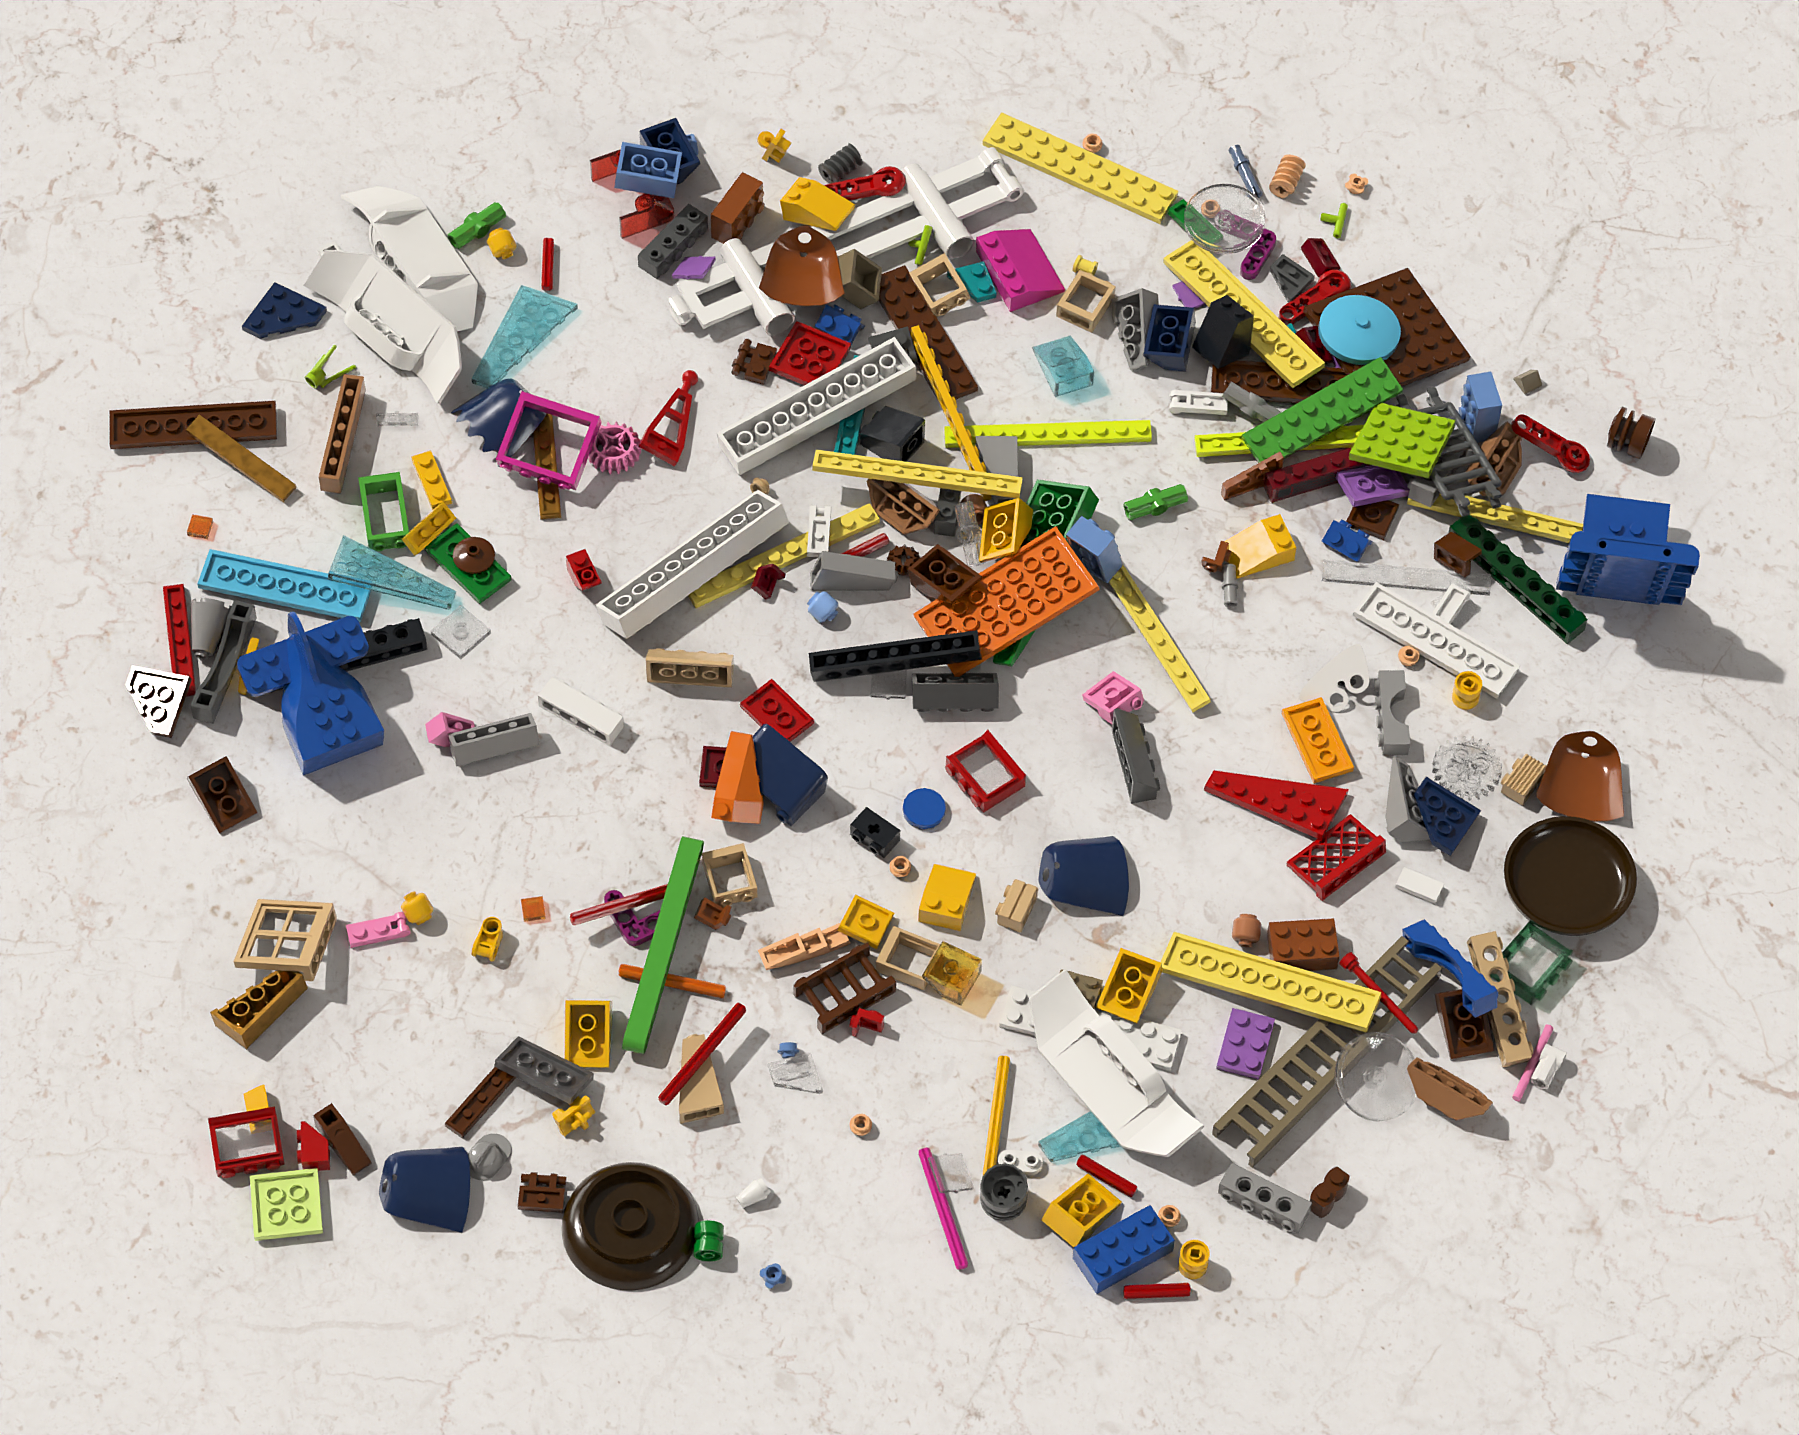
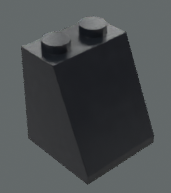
(1224, 333)
(893, 434)

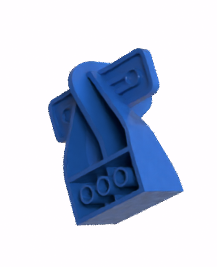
(322, 704)

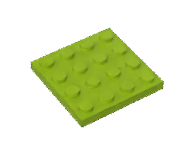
(1402, 440)

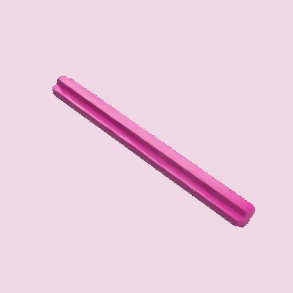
(944, 1213)

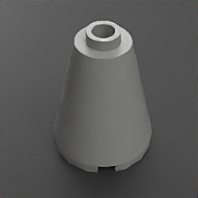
(207, 625)

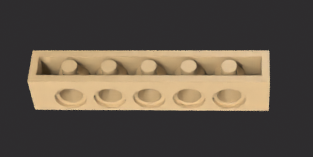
(1508, 1053)

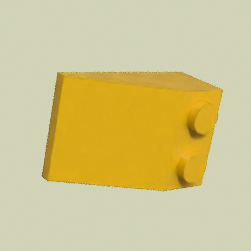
(815, 205)
(1004, 529)
(1261, 546)
(946, 897)
(1129, 985)
(588, 1032)
(1080, 1210)

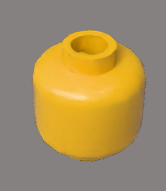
(501, 243)
(417, 908)

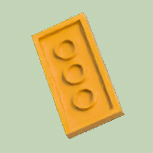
(1317, 740)

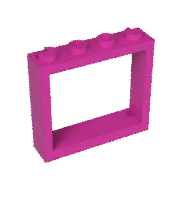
(559, 410)

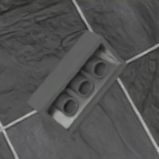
(949, 692)
(1134, 756)

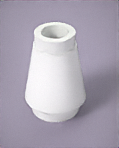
(753, 1193)

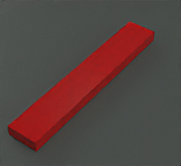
(179, 633)

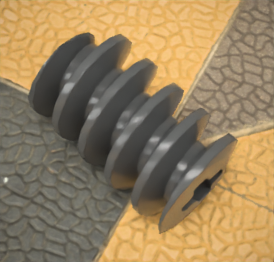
(840, 163)

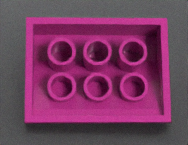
(1018, 267)

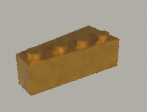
(259, 1007)

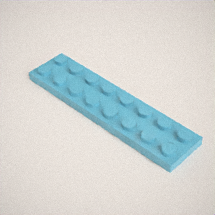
(281, 585)

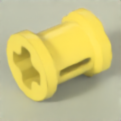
(1085, 265)

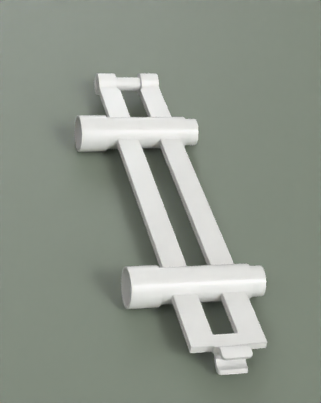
(919, 190)

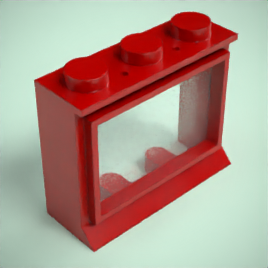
(985, 772)
(246, 1142)

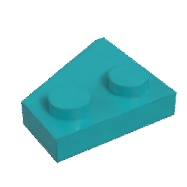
(976, 281)

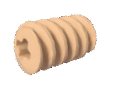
(1287, 176)

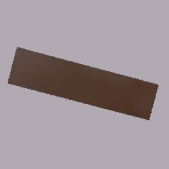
(479, 1102)

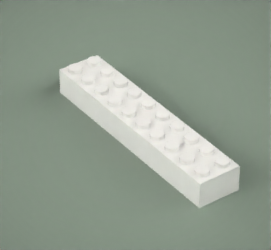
(816, 406)
(692, 564)

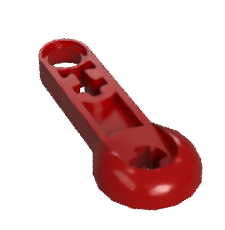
(872, 184)
(1319, 292)
(1553, 444)

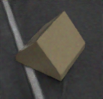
(1528, 381)

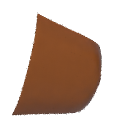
(801, 279)
(1581, 785)

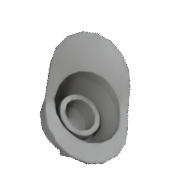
(488, 1156)

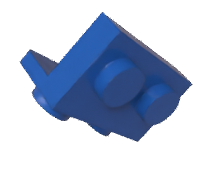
(838, 324)
(1346, 540)

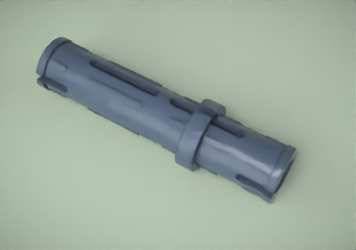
(1242, 165)

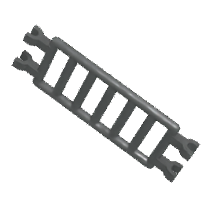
(1458, 495)

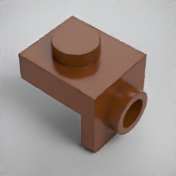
(1223, 555)
(712, 914)

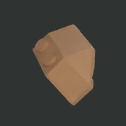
(1503, 454)
(901, 505)
(1446, 1091)

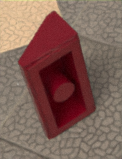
(1319, 256)
(1311, 338)

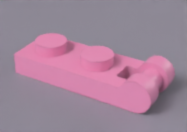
(377, 930)

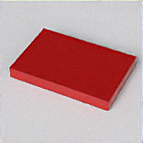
(776, 708)

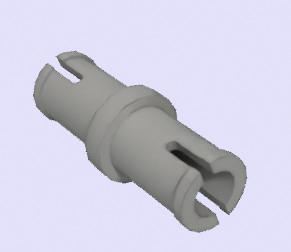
(1230, 585)

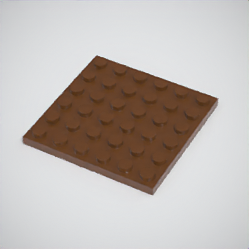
(1425, 340)

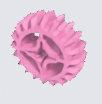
(613, 455)

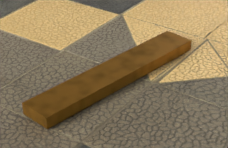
(241, 458)
(546, 458)

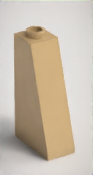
(701, 1094)

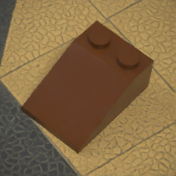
(942, 575)
(222, 794)
(1461, 1030)

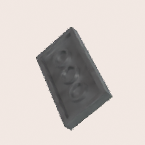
(544, 1070)

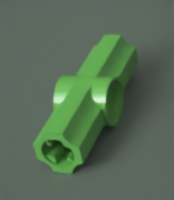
(476, 225)
(1155, 502)

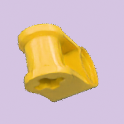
(487, 942)

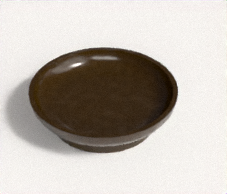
(1570, 875)
(629, 1226)

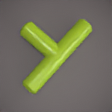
(1338, 220)
(921, 244)

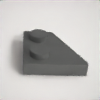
(1290, 277)

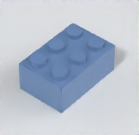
(648, 170)
(1481, 405)
(1095, 548)

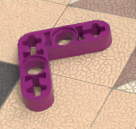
(1258, 263)
(639, 927)

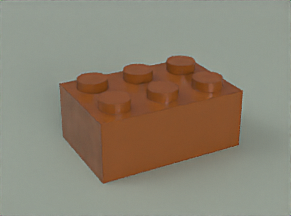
(737, 209)
(1304, 944)

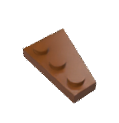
(1251, 478)

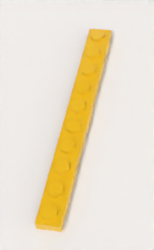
(947, 403)

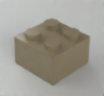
(859, 278)

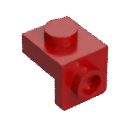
(868, 1019)

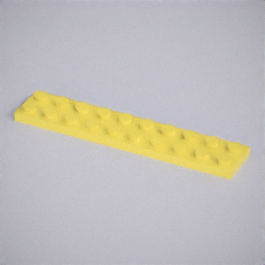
(1080, 168)
(1270, 336)
(1270, 982)

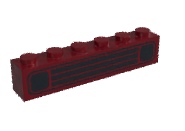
(1308, 475)

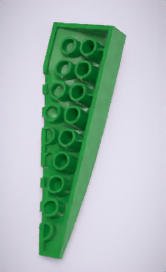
(1052, 506)

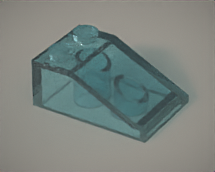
(1064, 365)

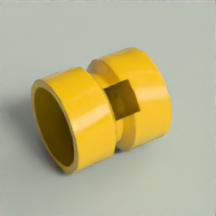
(1467, 690)
(1193, 1259)

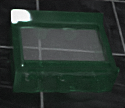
(1534, 962)

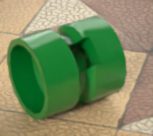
(708, 1240)

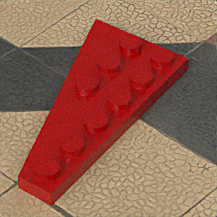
(1294, 804)

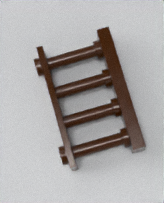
(846, 1008)

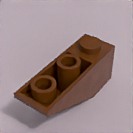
(341, 1139)

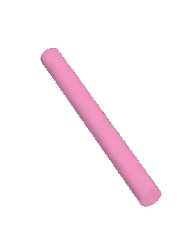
(1528, 1072)

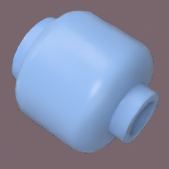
(823, 606)

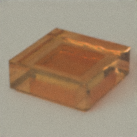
(200, 526)
(533, 908)

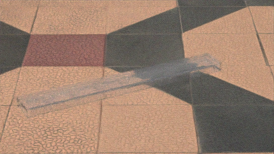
(1403, 577)

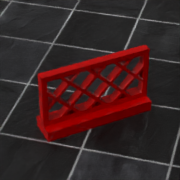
(1351, 865)

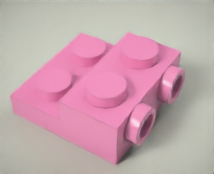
(1113, 693)

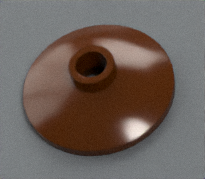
(473, 562)

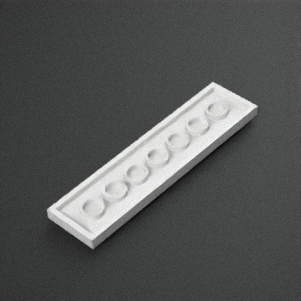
(1435, 638)
(1153, 1040)

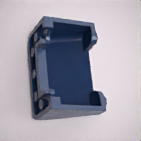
(786, 775)

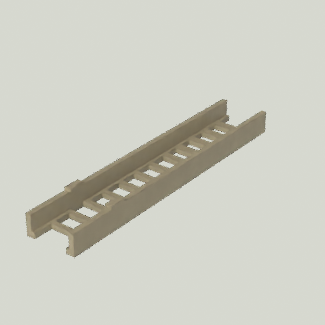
(1325, 1083)

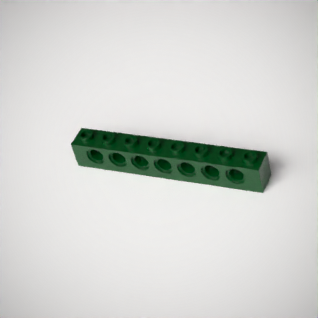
(1520, 588)

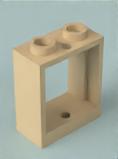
(932, 270)
(1078, 315)
(724, 857)
(900, 936)

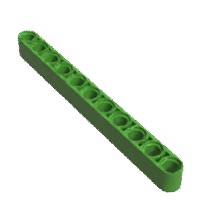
(663, 945)

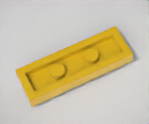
(431, 479)
(428, 528)

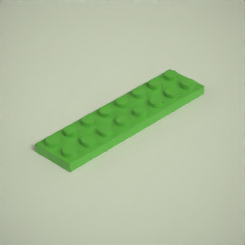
(1323, 412)

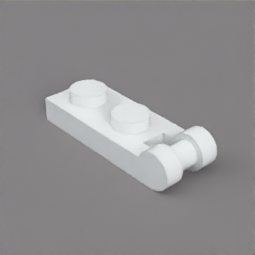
(1198, 402)
(818, 530)

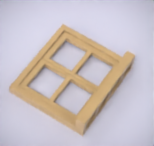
(315, 939)

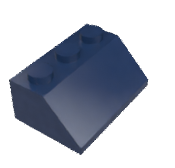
(671, 136)
(1170, 336)

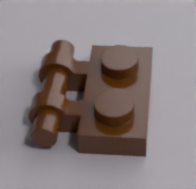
(761, 358)
(542, 1198)

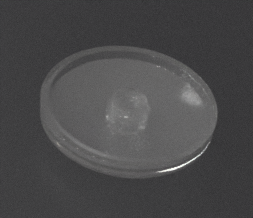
(1224, 218)
(1375, 1077)

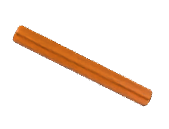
(677, 982)

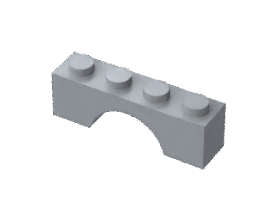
(1394, 734)

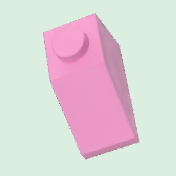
(444, 724)

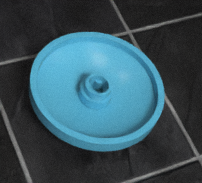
(1359, 329)

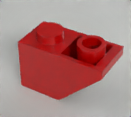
(582, 570)
(314, 1148)

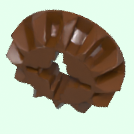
(896, 554)

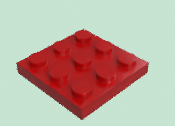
(808, 354)

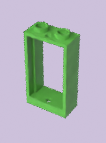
(381, 484)

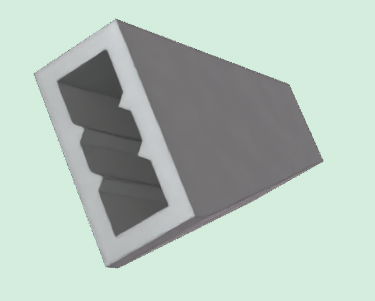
(999, 457)
(851, 573)

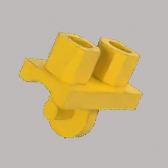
(775, 146)
(575, 1116)

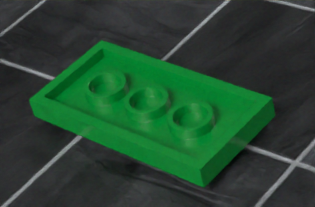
(478, 585)

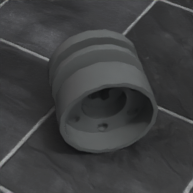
(1004, 1180)

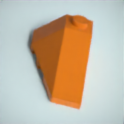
(738, 787)

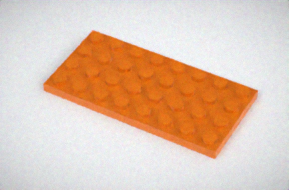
(1013, 597)

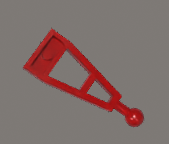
(660, 445)

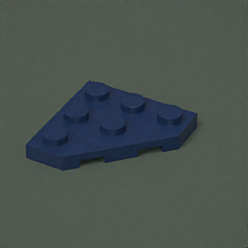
(282, 312)
(1444, 815)

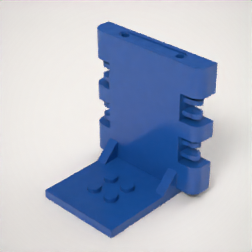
(1627, 554)

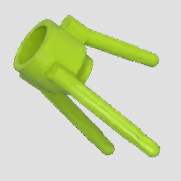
(316, 376)

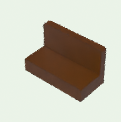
(1456, 553)

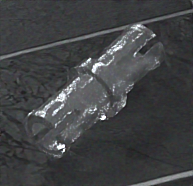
(397, 419)

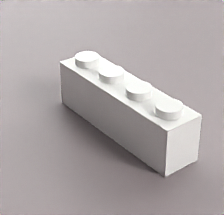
(581, 711)

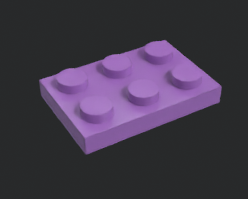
(1372, 485)
(1245, 1043)

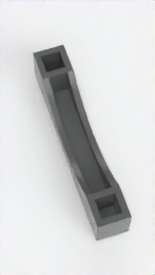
(214, 687)

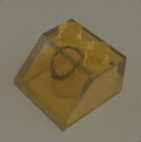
(952, 972)

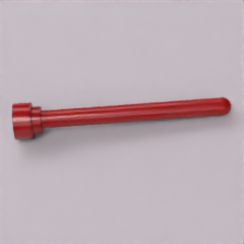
(1350, 963)

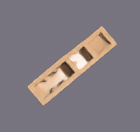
(803, 947)

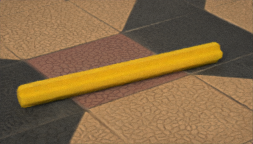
(996, 1112)

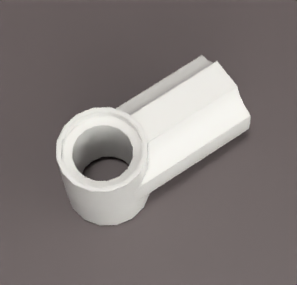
(1549, 1062)

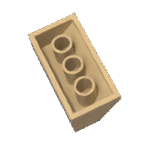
(689, 668)

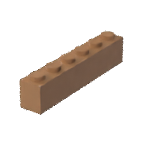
(342, 433)

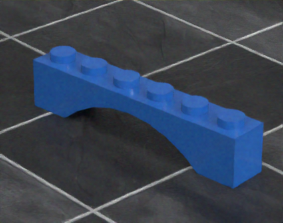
(1428, 944)

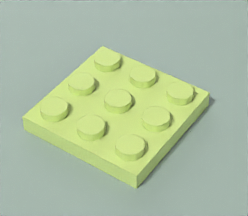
(286, 1204)

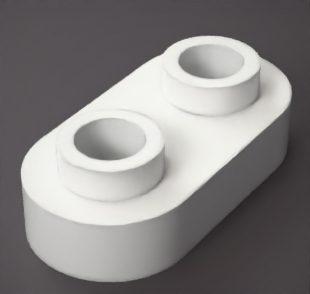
(1020, 1160)

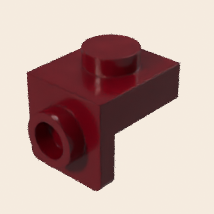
(766, 579)

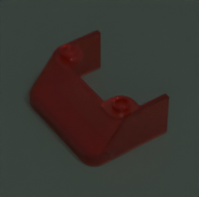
(651, 209)

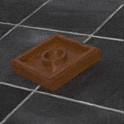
(1373, 518)

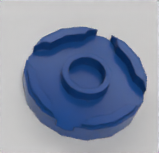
(924, 808)

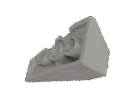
(1132, 316)
(1402, 810)

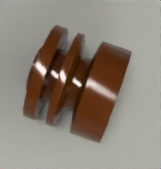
(1630, 432)

